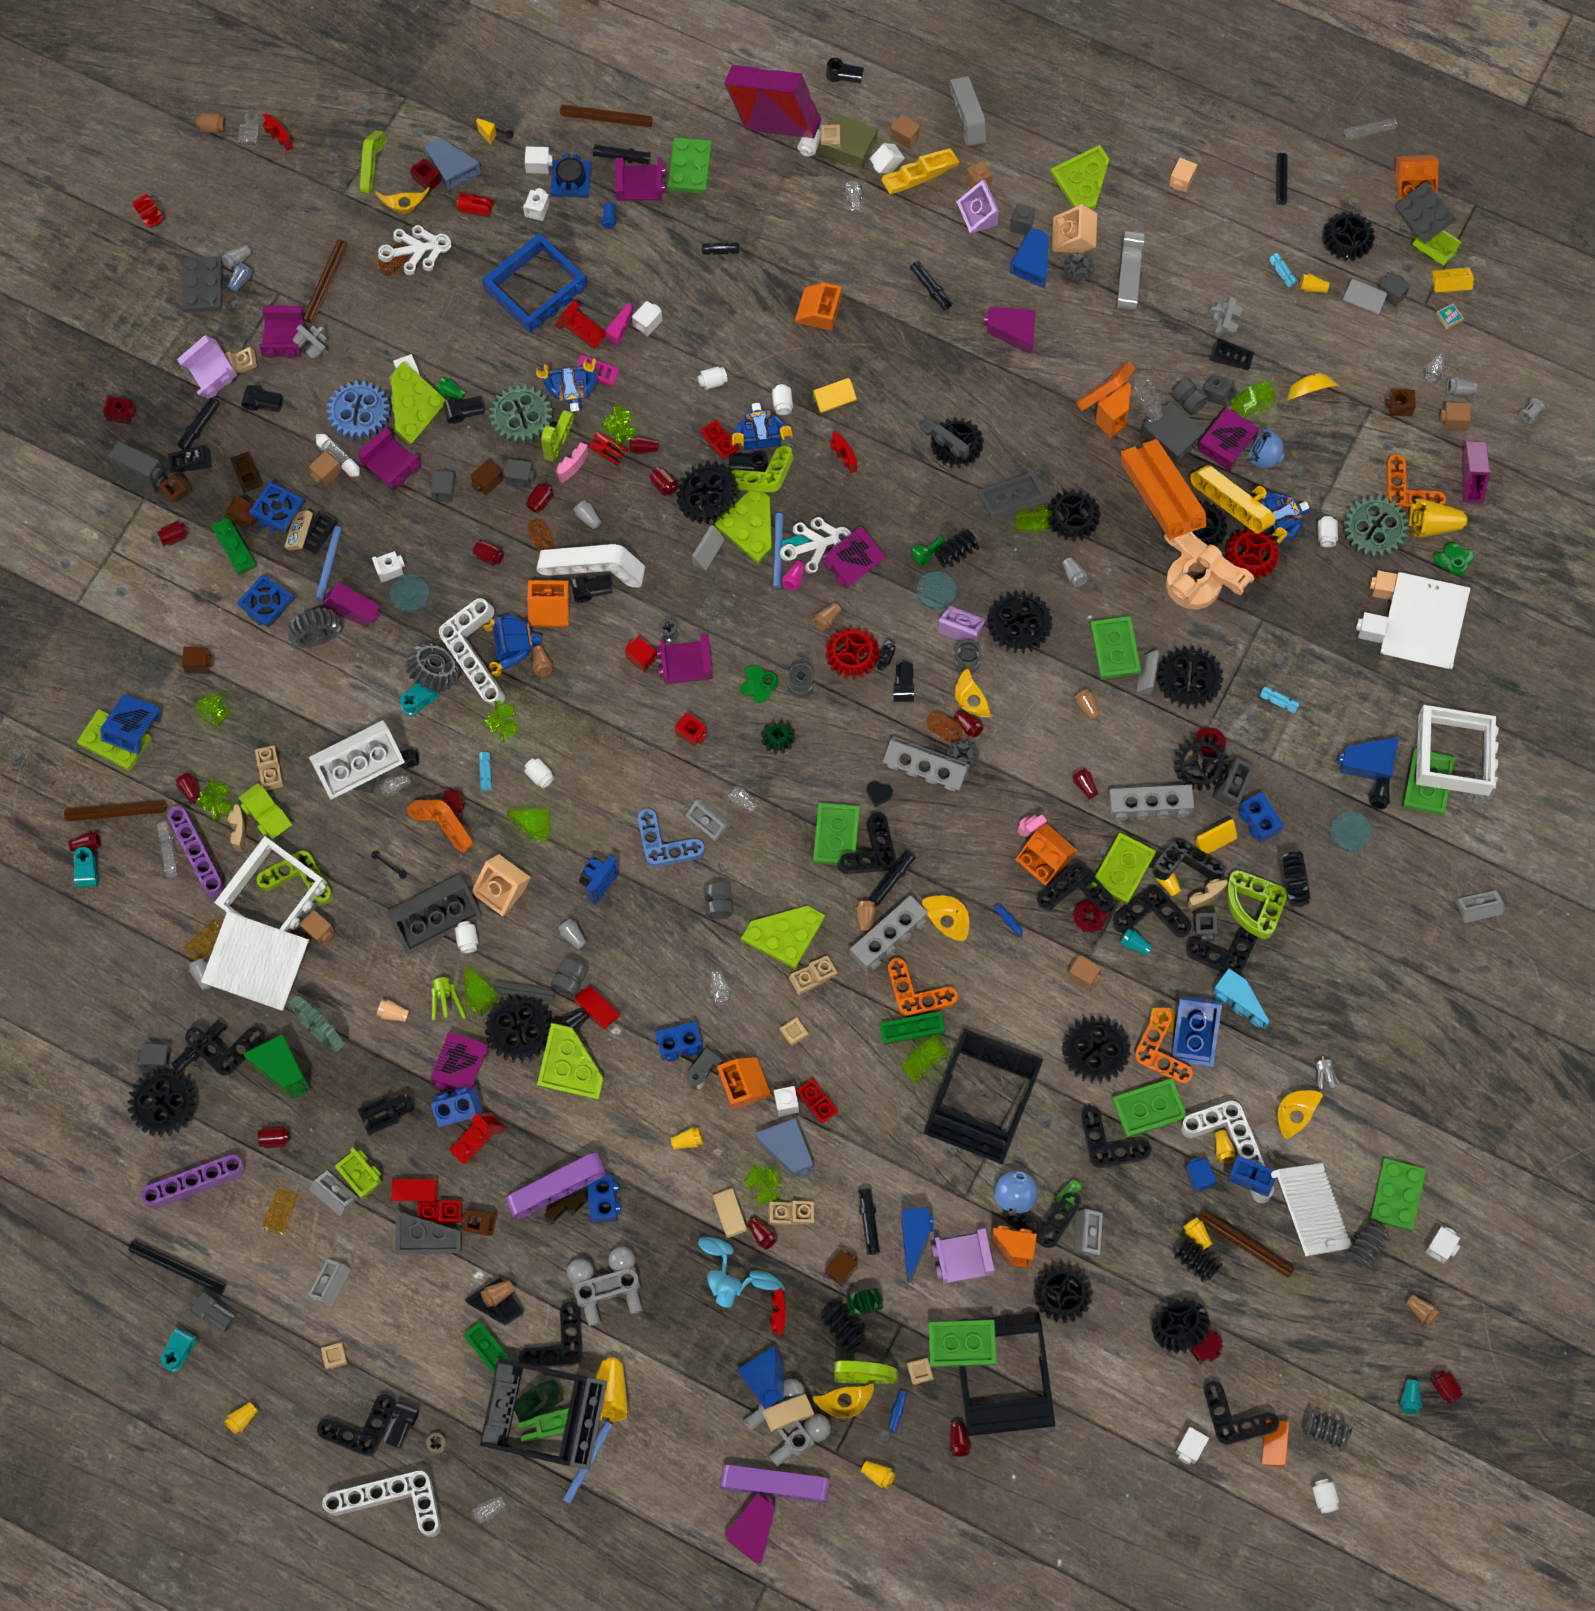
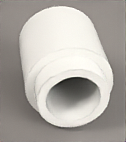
(809, 146)
(712, 377)
(782, 399)
(1327, 531)
(539, 772)
(466, 937)
(1325, 1496)

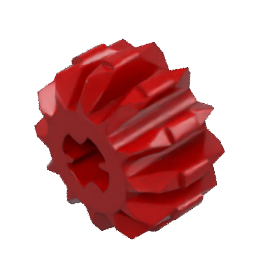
(147, 210)

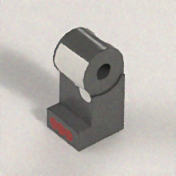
(702, 1068)

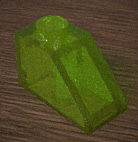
(1254, 399)
(212, 709)
(532, 822)
(478, 993)
(924, 1059)

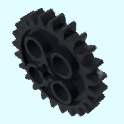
(707, 492)
(1027, 636)
(1209, 679)
(501, 1035)
(1084, 1035)
(177, 1089)

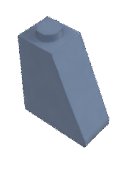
(452, 163)
(787, 1147)

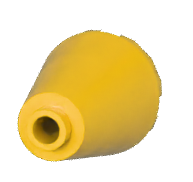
(1434, 518)
(615, 1397)

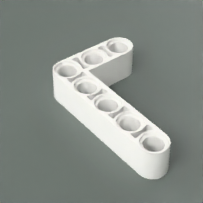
(593, 559)
(468, 654)
(1230, 1123)
(389, 1495)

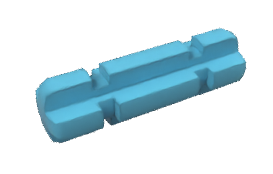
(1283, 270)
(1279, 699)
(485, 771)

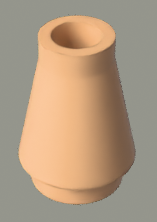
(391, 1011)

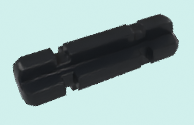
(720, 248)

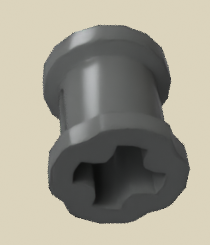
(664, 634)

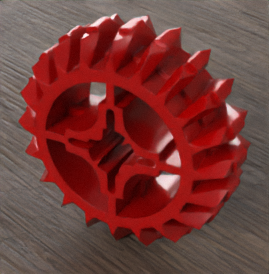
(1256, 545)
(865, 645)

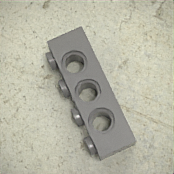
(957, 768)
(1160, 795)
(908, 909)

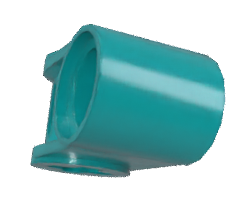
(417, 698)
(85, 872)
(178, 1346)

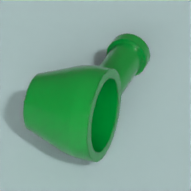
(923, 554)

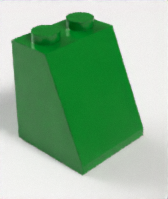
(278, 1066)

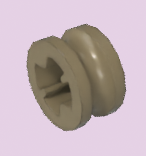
(429, 1444)

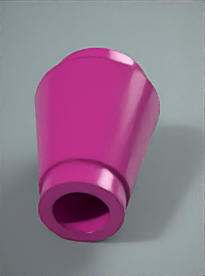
(793, 576)

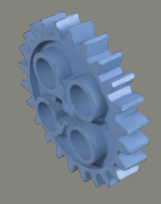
(376, 412)

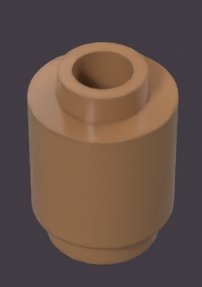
(211, 123)

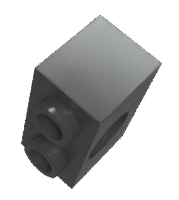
(1235, 782)

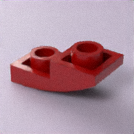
(277, 131)
(719, 440)
(843, 450)
(597, 1007)
(816, 1101)
(414, 1190)
(440, 1212)
(779, 1318)

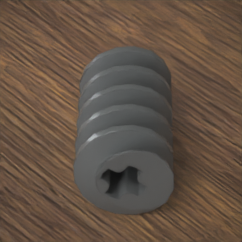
(1368, 1245)
(1327, 1430)

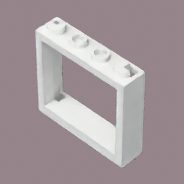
(1462, 719)
(251, 866)

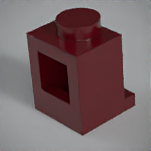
(425, 175)
(121, 415)
(454, 800)

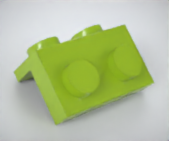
(1440, 248)
(358, 1173)

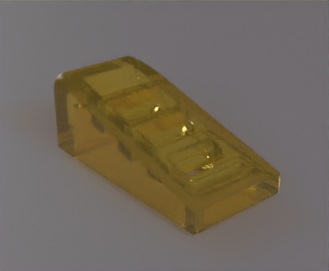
(201, 936)
(280, 1229)

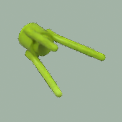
(442, 990)

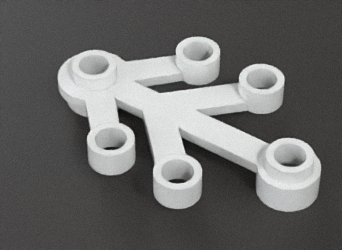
(417, 247)
(818, 542)

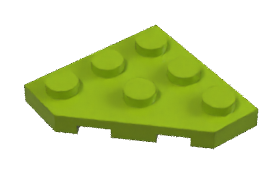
(1082, 177)
(412, 402)
(749, 525)
(784, 934)
(569, 1065)

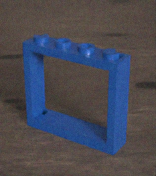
(514, 263)

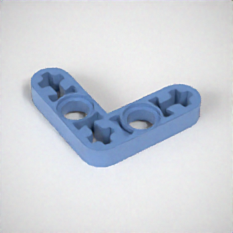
(658, 848)

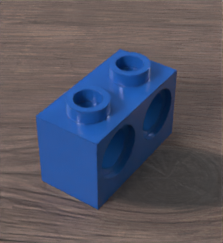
(1265, 816)
(677, 1036)
(458, 1110)
(1252, 1176)
(598, 1199)

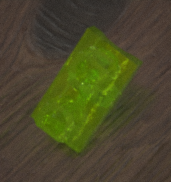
(616, 424)
(1033, 520)
(505, 729)
(212, 800)
(768, 1191)

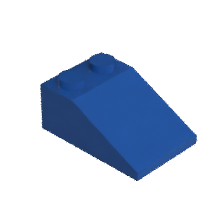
(1196, 1030)
(915, 1228)

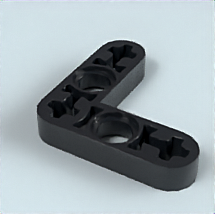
(1178, 851)
(877, 852)
(1080, 882)
(1149, 906)
(1226, 957)
(220, 1055)
(1102, 1147)
(1042, 1227)
(561, 1351)
(1227, 1422)
(366, 1434)

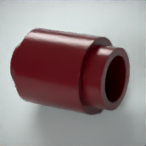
(663, 481)
(539, 498)
(172, 533)
(488, 552)
(273, 1137)
(1447, 1386)

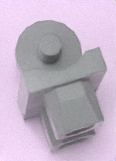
(1222, 316)
(316, 347)

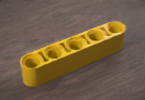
(1232, 499)

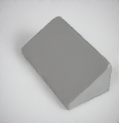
(1365, 297)
(707, 548)
(1148, 672)
(708, 819)
(1480, 906)
(333, 1193)
(1088, 1232)
(329, 1282)

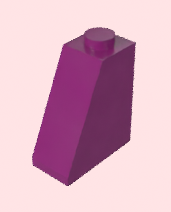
(1012, 326)
(1475, 472)
(351, 605)
(753, 1528)

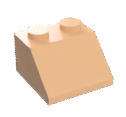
(1074, 230)
(500, 884)

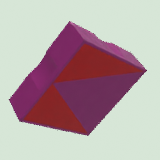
(773, 101)

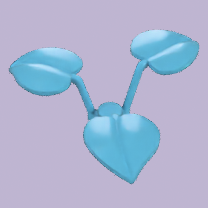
(729, 1287)

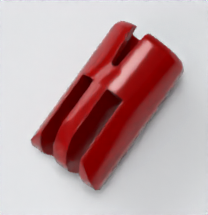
(474, 204)
(604, 446)

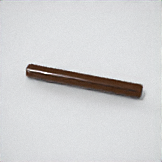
(606, 115)
(324, 282)
(115, 810)
(1246, 1243)

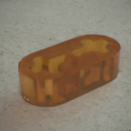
(395, 263)
(545, 535)
(942, 731)

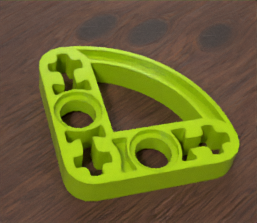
(1267, 896)
(864, 1373)

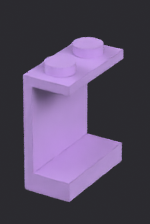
(208, 366)
(963, 1257)

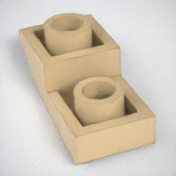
(242, 360)
(269, 768)
(238, 824)
(1212, 892)
(813, 975)
(729, 1213)
(790, 1213)
(788, 1412)

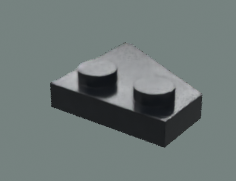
(504, 1312)

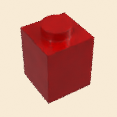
(640, 653)

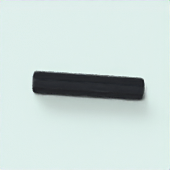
(1282, 167)

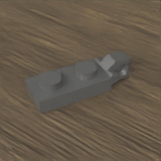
(946, 438)

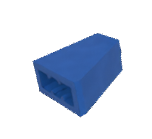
(1032, 258)
(1370, 759)
(765, 1377)

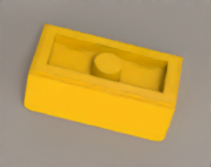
(1452, 279)
(834, 395)
(1217, 837)

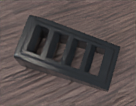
(1229, 360)
(202, 459)
(327, 531)

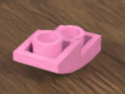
(571, 465)
(1029, 825)

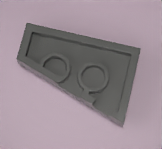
(424, 1237)

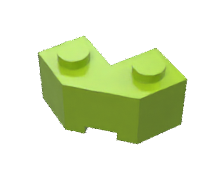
(264, 811)

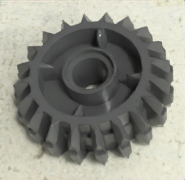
(313, 628)
(432, 667)

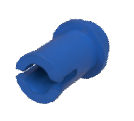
(608, 220)

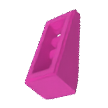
(617, 328)
(601, 366)

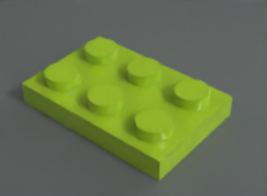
(92, 741)
(1124, 867)

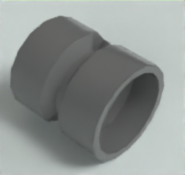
(1192, 399)
(967, 656)
(801, 680)
(718, 901)
(567, 981)

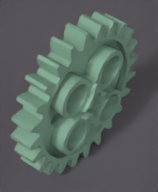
(503, 421)
(1390, 536)
(320, 1027)

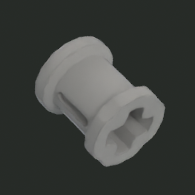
(1532, 410)

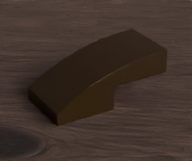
(245, 472)
(570, 1204)

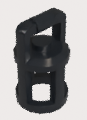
(390, 1118)

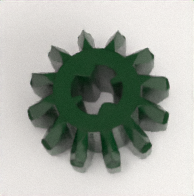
(770, 733)
(864, 1302)

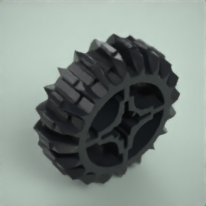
(1344, 240)
(967, 434)
(1078, 524)
(1218, 531)
(1196, 746)
(1296, 879)
(1072, 1296)
(1181, 1326)

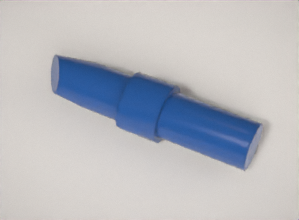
(1008, 919)
(897, 1411)

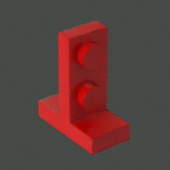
(580, 325)
(478, 1134)

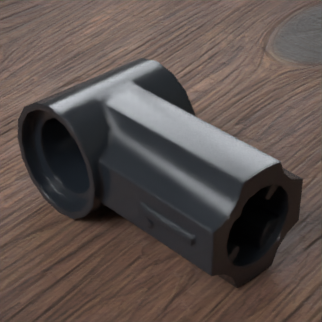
(844, 71)
(257, 398)
(459, 409)
(747, 462)
(585, 588)
(904, 683)
(402, 1418)

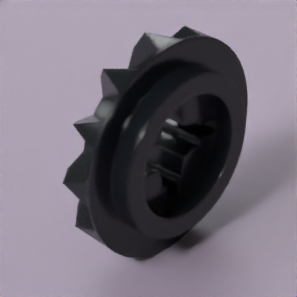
(886, 655)

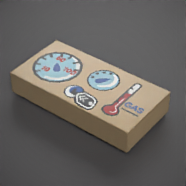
(298, 530)

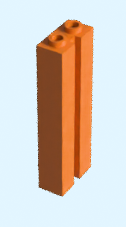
(1163, 489)

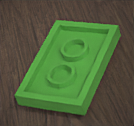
(690, 165)
(1115, 647)
(1428, 798)
(835, 832)
(1149, 1108)
(1398, 1194)
(962, 1343)

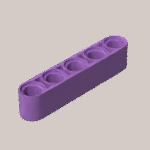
(189, 845)
(182, 1181)
(555, 1186)
(774, 1483)

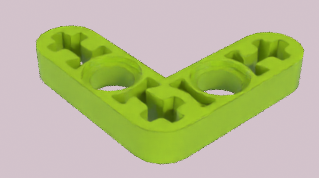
(371, 147)
(554, 438)
(765, 479)
(294, 872)

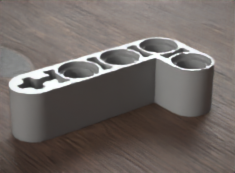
(969, 111)
(1130, 270)

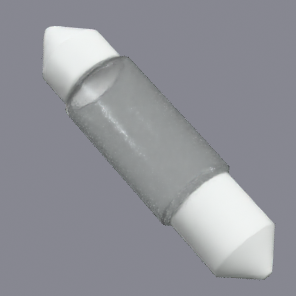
(332, 448)

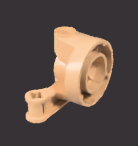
(1207, 561)

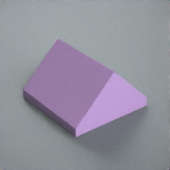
(979, 208)
(961, 624)

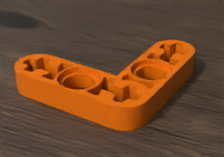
(1117, 379)
(1406, 495)
(439, 811)
(909, 996)
(1157, 1055)

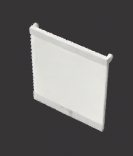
(1425, 620)
(255, 961)
(1313, 1209)

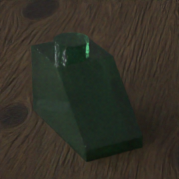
(538, 1400)

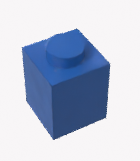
(1200, 1174)

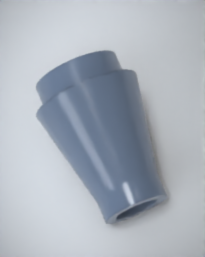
(239, 277)

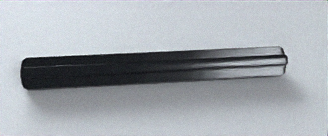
(177, 1267)

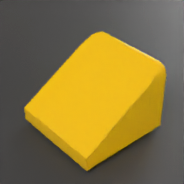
(487, 130)
(1162, 1016)

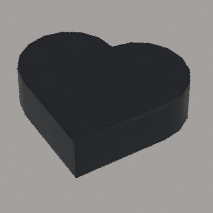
(879, 793)

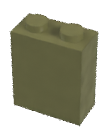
(855, 141)

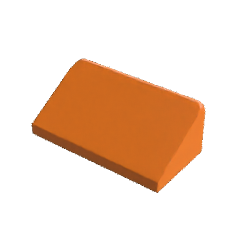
(1275, 1445)

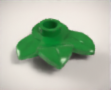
(1454, 558)
(756, 685)

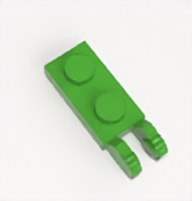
(546, 1425)

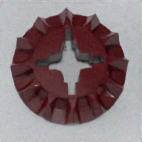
(1213, 733)
(1089, 926)

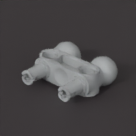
(607, 1286)
(814, 1428)

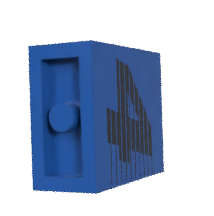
(129, 723)

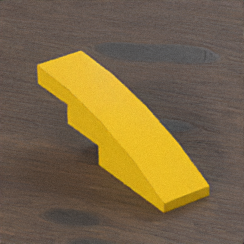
(924, 169)

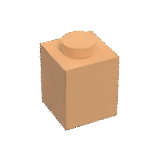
(1182, 175)
(1383, 585)

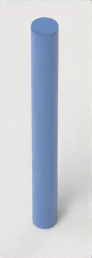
(777, 547)
(328, 563)
(582, 1472)

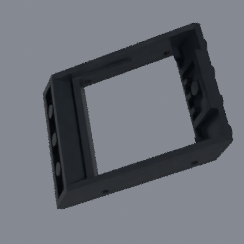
(967, 1132)
(1015, 1414)
(580, 1424)

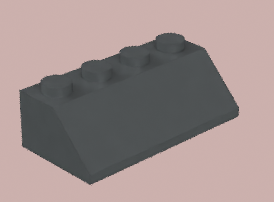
(433, 914)

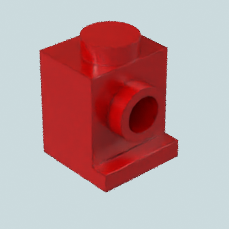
(686, 725)

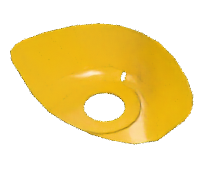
(392, 201)
(1310, 384)
(964, 689)
(945, 905)
(1302, 1101)
(859, 1395)

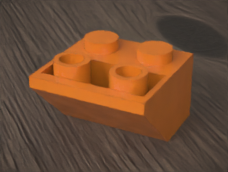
(1414, 171)
(819, 306)
(1113, 410)
(548, 603)
(1046, 854)
(743, 1082)
(1015, 1246)

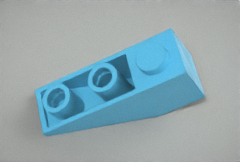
(1239, 995)

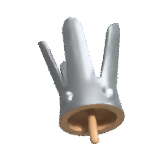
(1325, 1067)

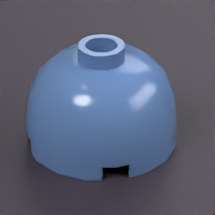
(1266, 450)
(1016, 1191)

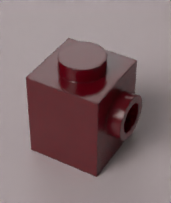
(1209, 1348)

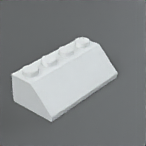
(356, 759)

